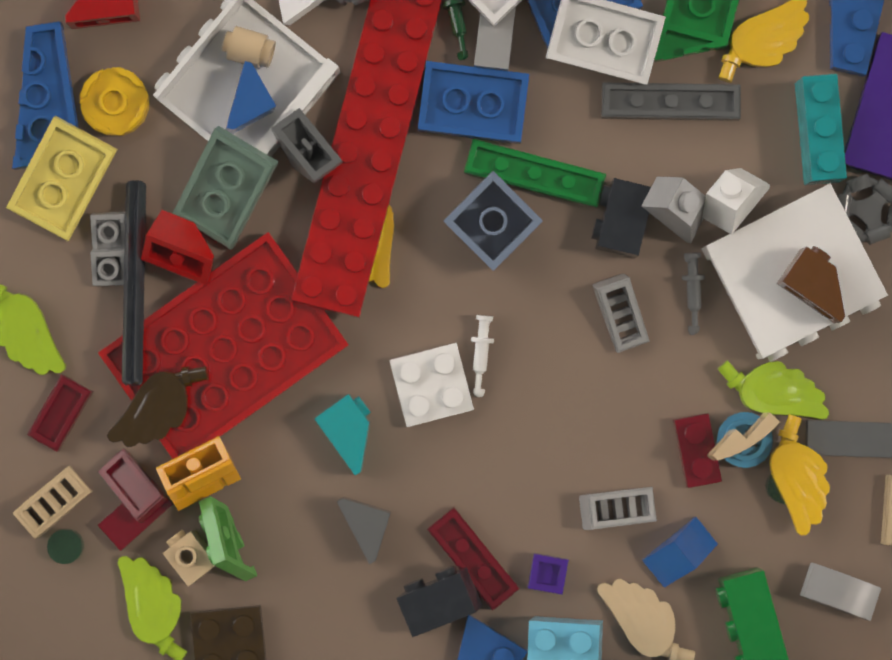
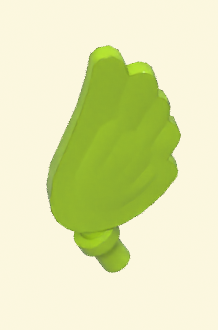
(27, 334)
(776, 390)
(151, 605)

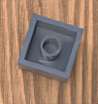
(493, 220)

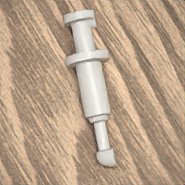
(481, 352)

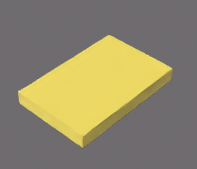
(61, 178)

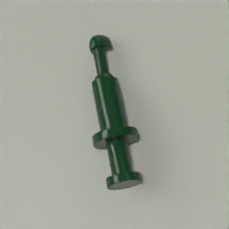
(458, 24)

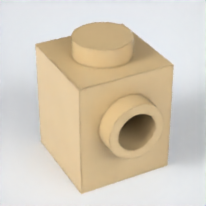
(188, 556)

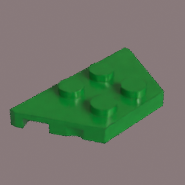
(695, 27)

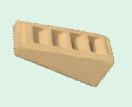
(30, 523)

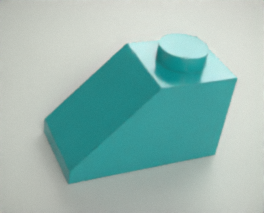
(347, 429)

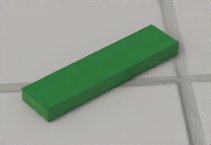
(535, 173)

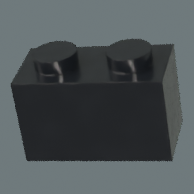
(623, 218)
(438, 601)

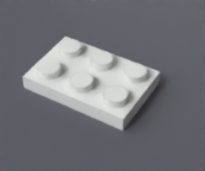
(606, 38)

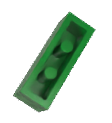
(751, 616)

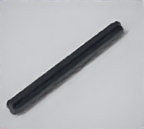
(134, 283)

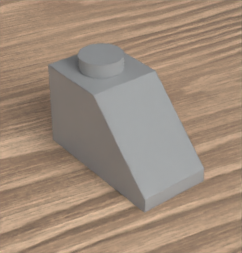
(676, 205)

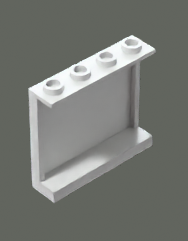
(206, 82)
(761, 252)

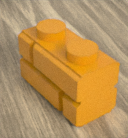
(198, 473)

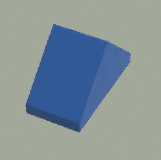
(250, 100)
(680, 553)

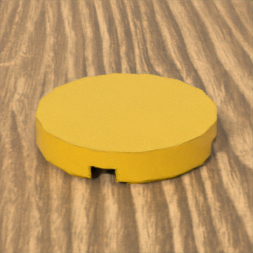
(114, 101)

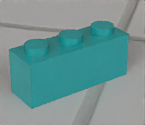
(820, 129)

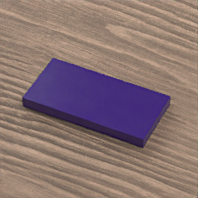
(871, 132)

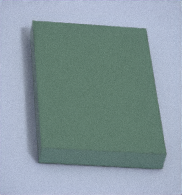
(225, 187)

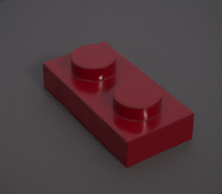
(694, 443)

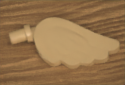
(644, 619)

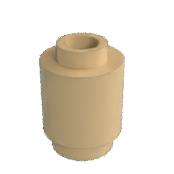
(249, 46)

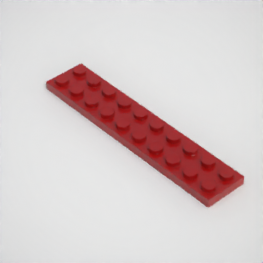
(371, 145)

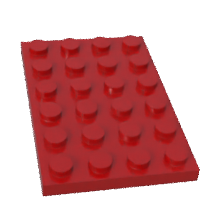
(243, 334)

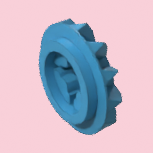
(752, 455)

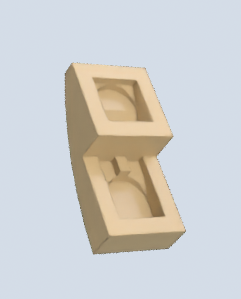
(735, 442)

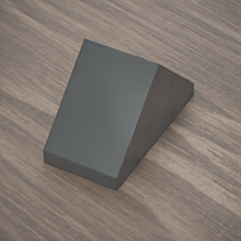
(305, 146)
(367, 525)

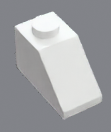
(733, 198)

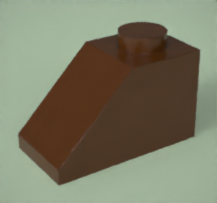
(815, 283)

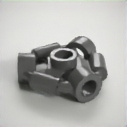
(868, 209)

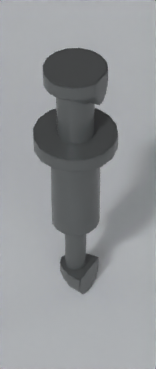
(693, 289)

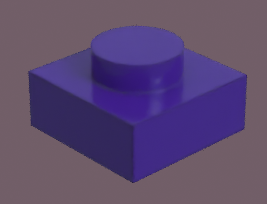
(548, 573)

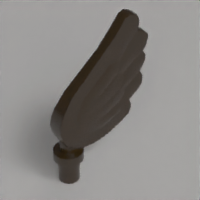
(156, 407)

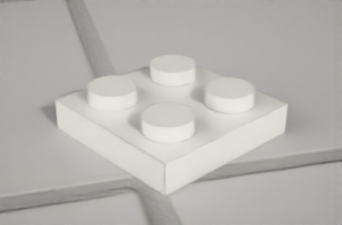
(431, 384)

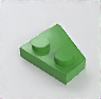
(223, 539)

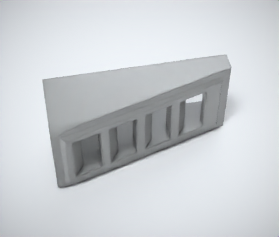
(608, 285)
(589, 513)

